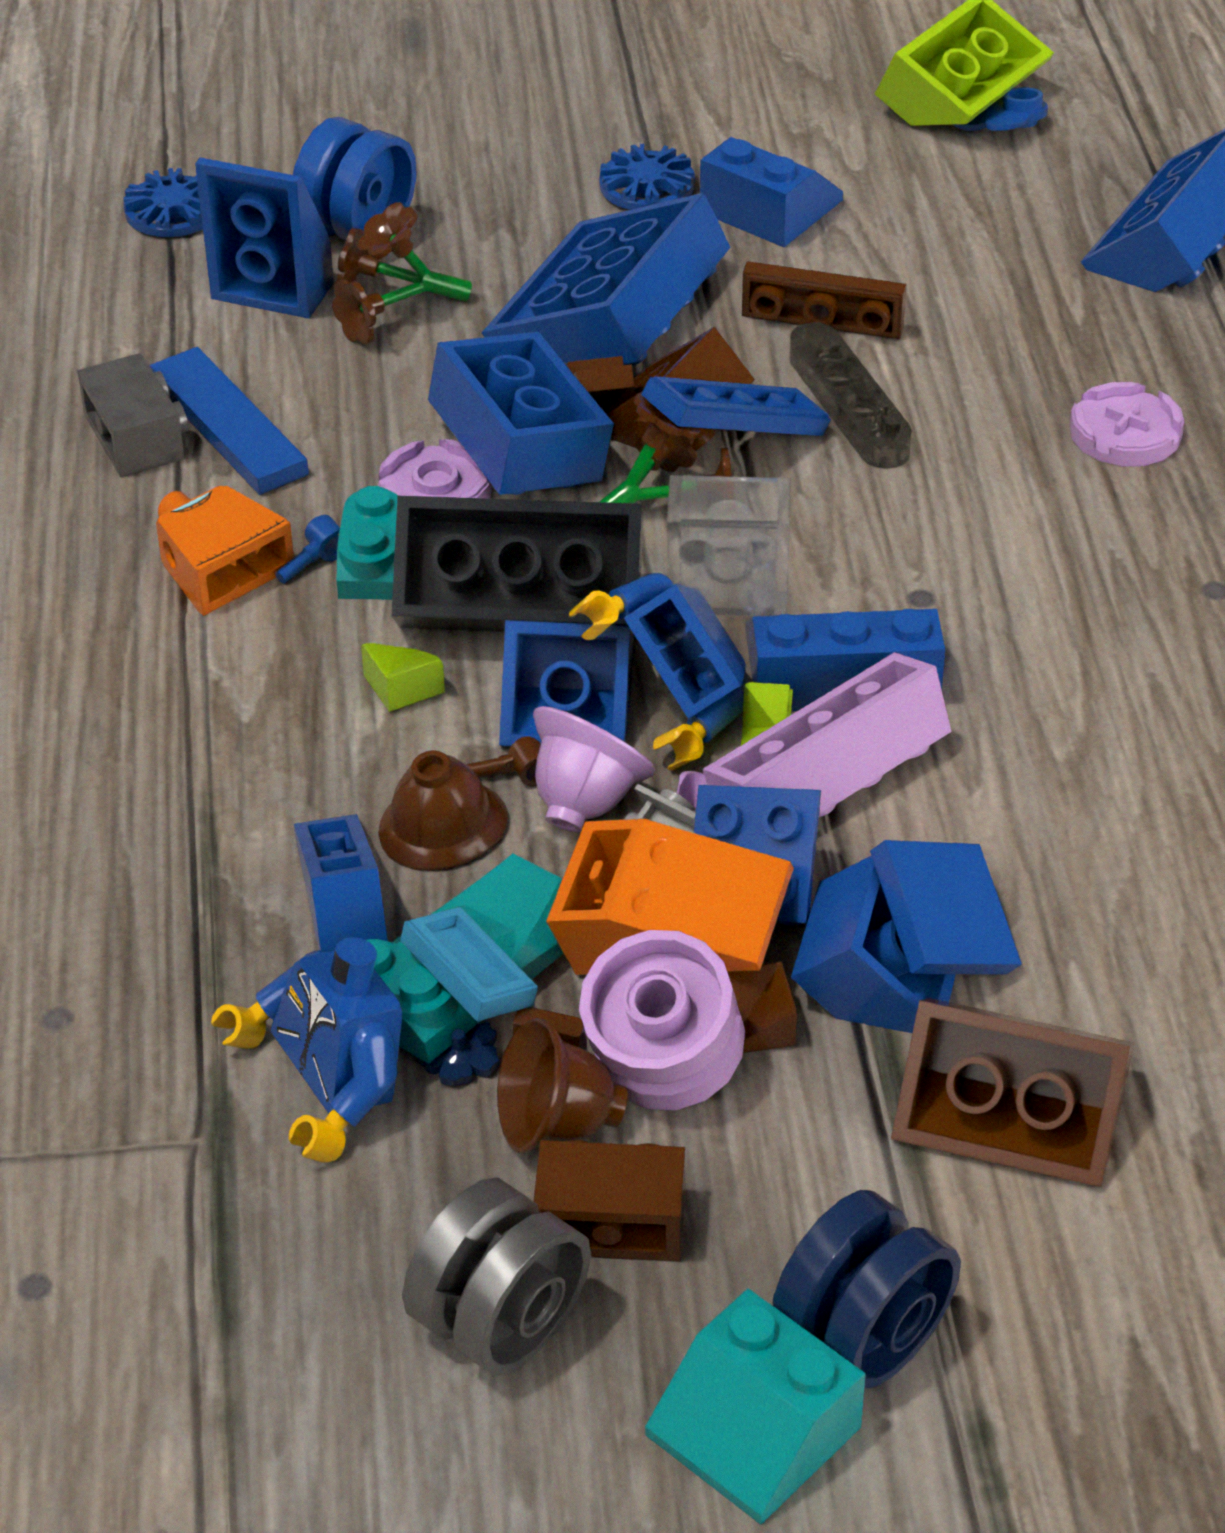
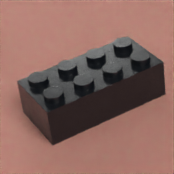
(508, 559)

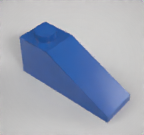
(340, 880)

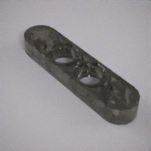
(860, 390)

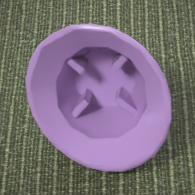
(582, 768)

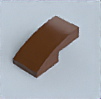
(603, 375)

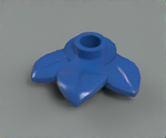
(1014, 110)

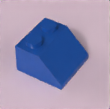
(764, 191)
(561, 670)
(855, 958)

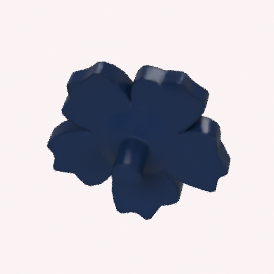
(466, 1056)

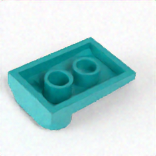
(367, 545)
(513, 911)

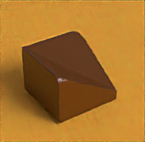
(765, 1007)

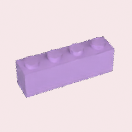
(845, 735)

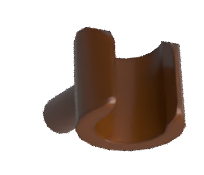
(520, 758)

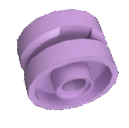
(663, 1018)

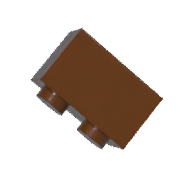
(616, 1196)

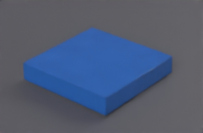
(945, 908)

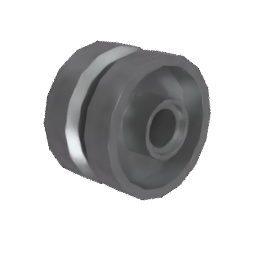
(496, 1275)

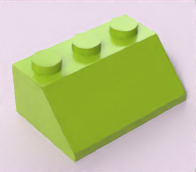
(961, 65)

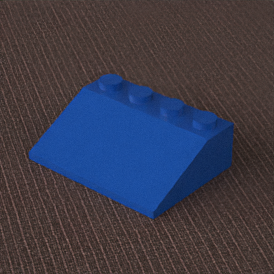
(618, 281)

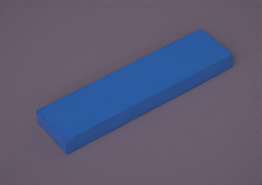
(736, 406)
(231, 421)

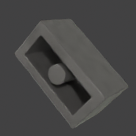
(133, 414)

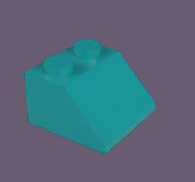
(757, 1406)

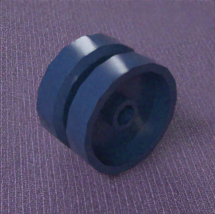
(869, 1284)

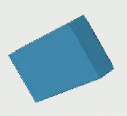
(469, 964)

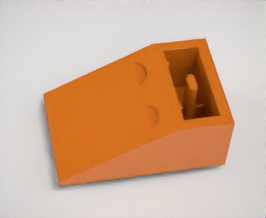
(665, 878)

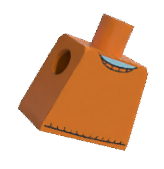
(220, 545)

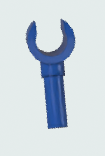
(323, 542)

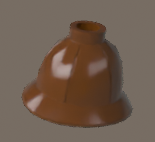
(441, 815)
(553, 1090)

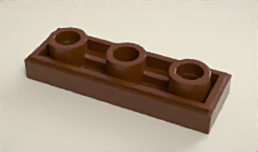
(824, 298)

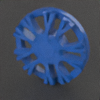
(646, 176)
(166, 201)

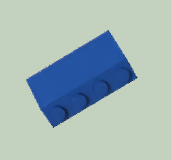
(1169, 223)

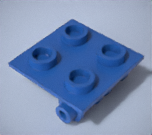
(769, 822)

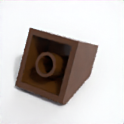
(702, 358)

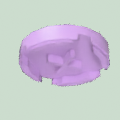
(1126, 425)

